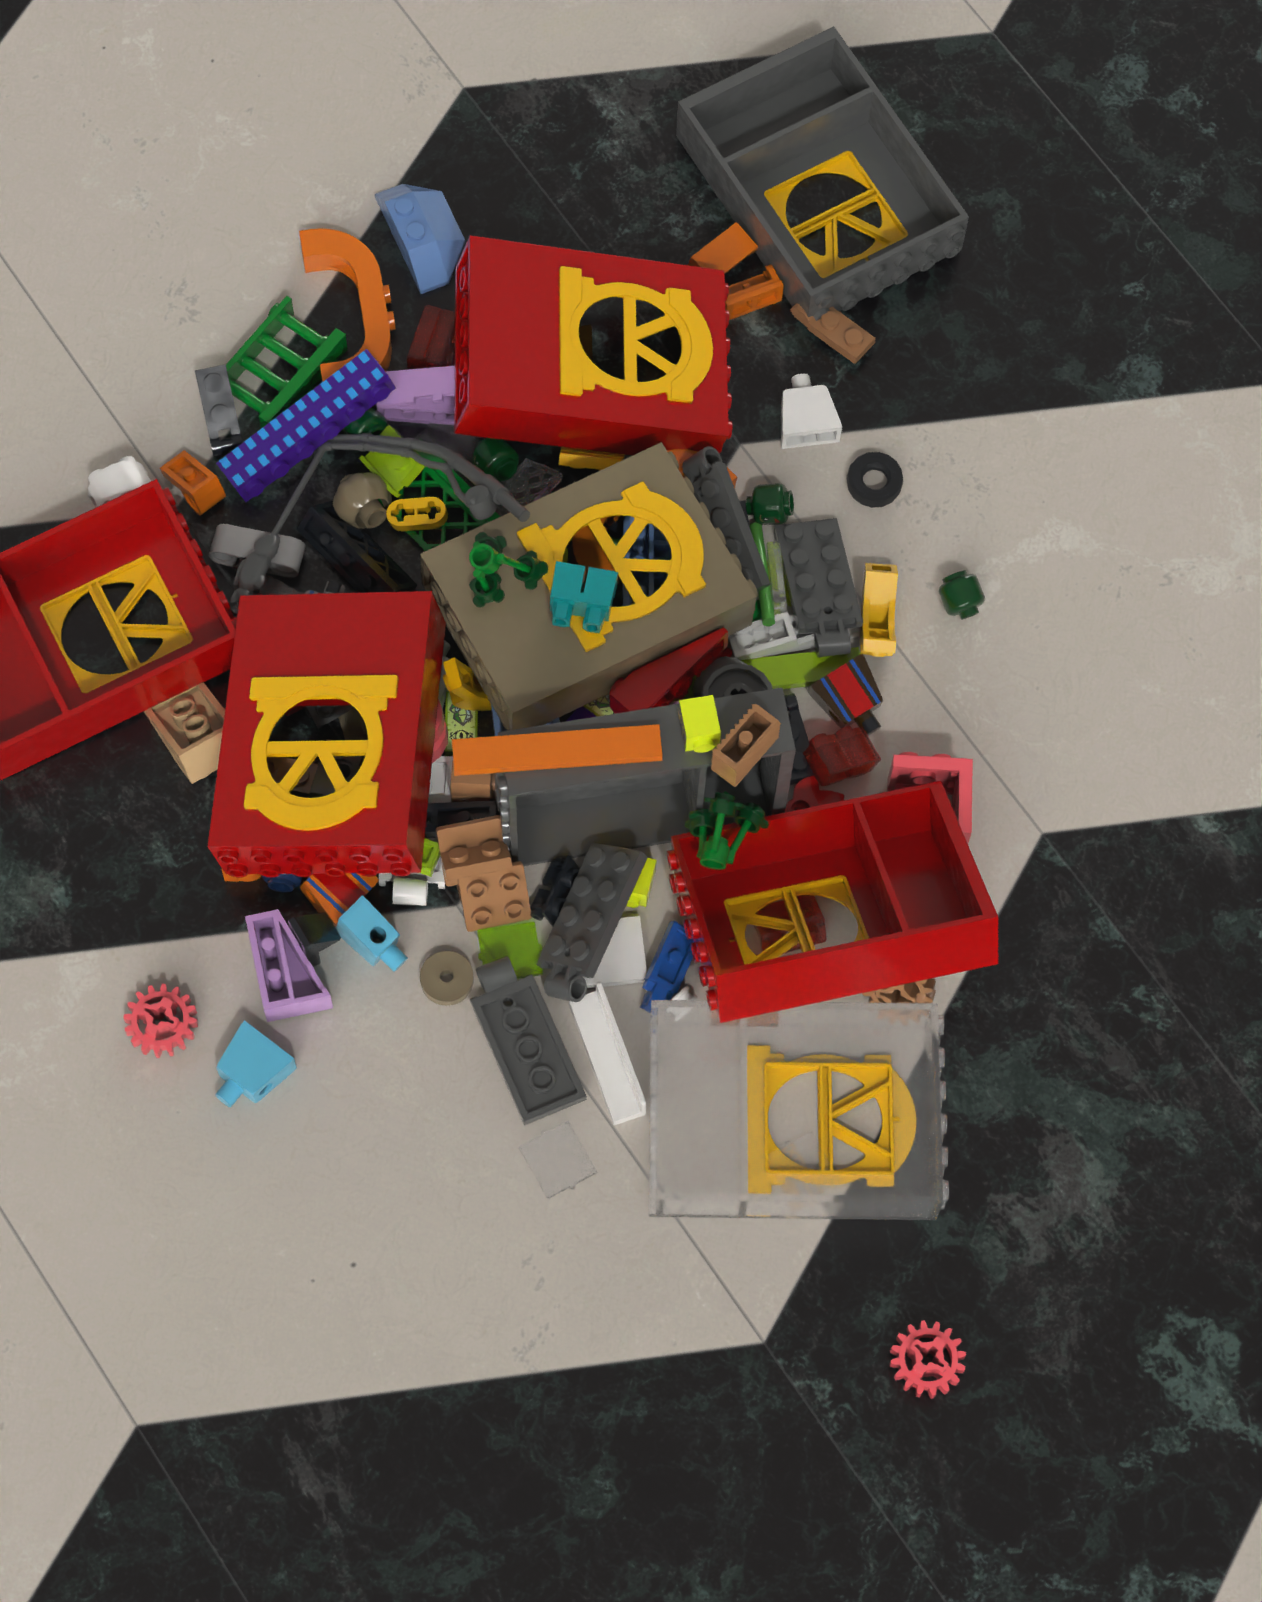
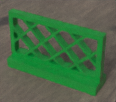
(441, 480)

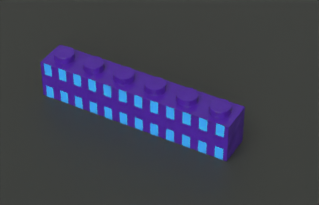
(306, 425)

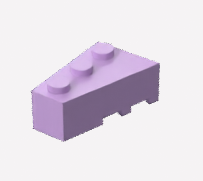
(421, 396)
(283, 971)

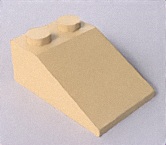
(191, 730)

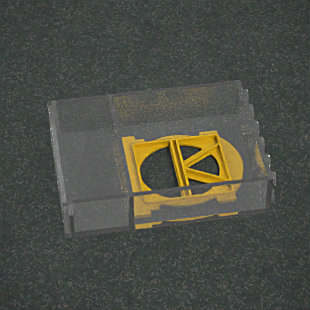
(715, 1094)

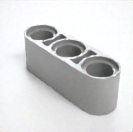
(235, 543)

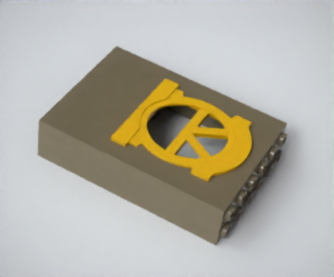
(548, 670)

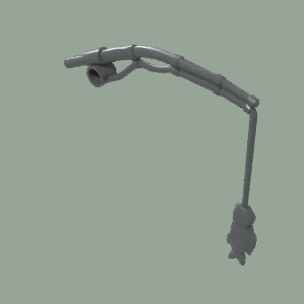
(479, 499)

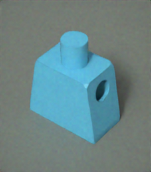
(362, 924)
(252, 1066)

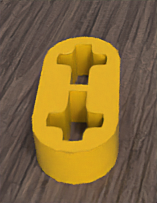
(417, 521)

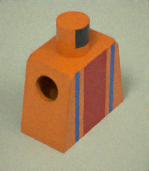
(336, 894)

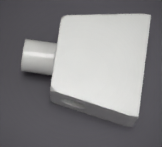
(808, 415)

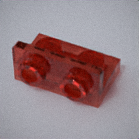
(812, 914)

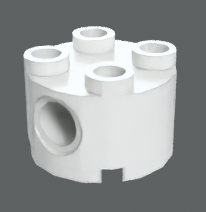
(116, 480)

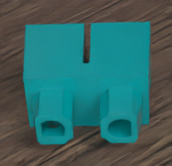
(592, 604)

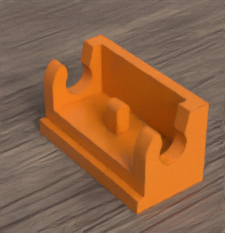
(725, 250)
(754, 293)

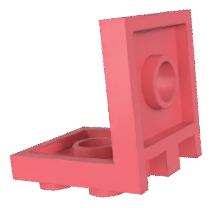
(954, 773)

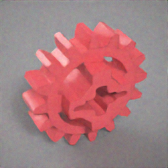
(155, 1033)
(938, 1367)

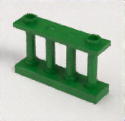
(328, 350)

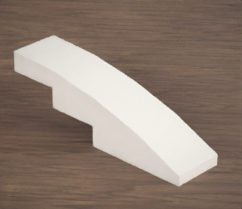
(773, 640)

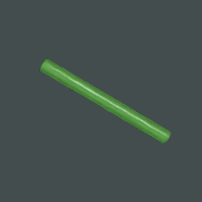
(765, 595)

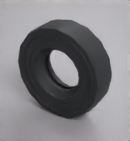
(879, 462)

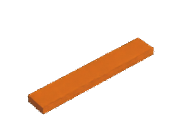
(557, 750)

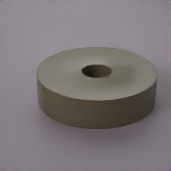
(446, 992)

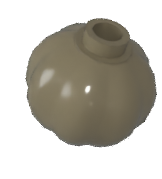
(358, 500)

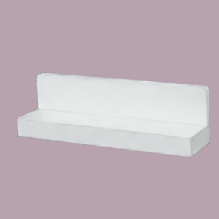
(608, 1056)

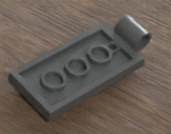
(717, 492)
(819, 583)
(589, 919)
(525, 1043)

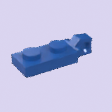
(668, 966)

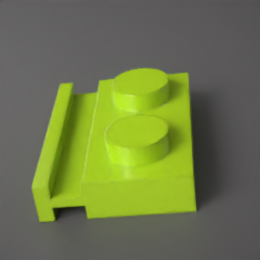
(393, 469)

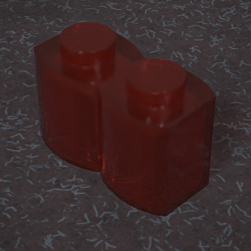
(841, 755)

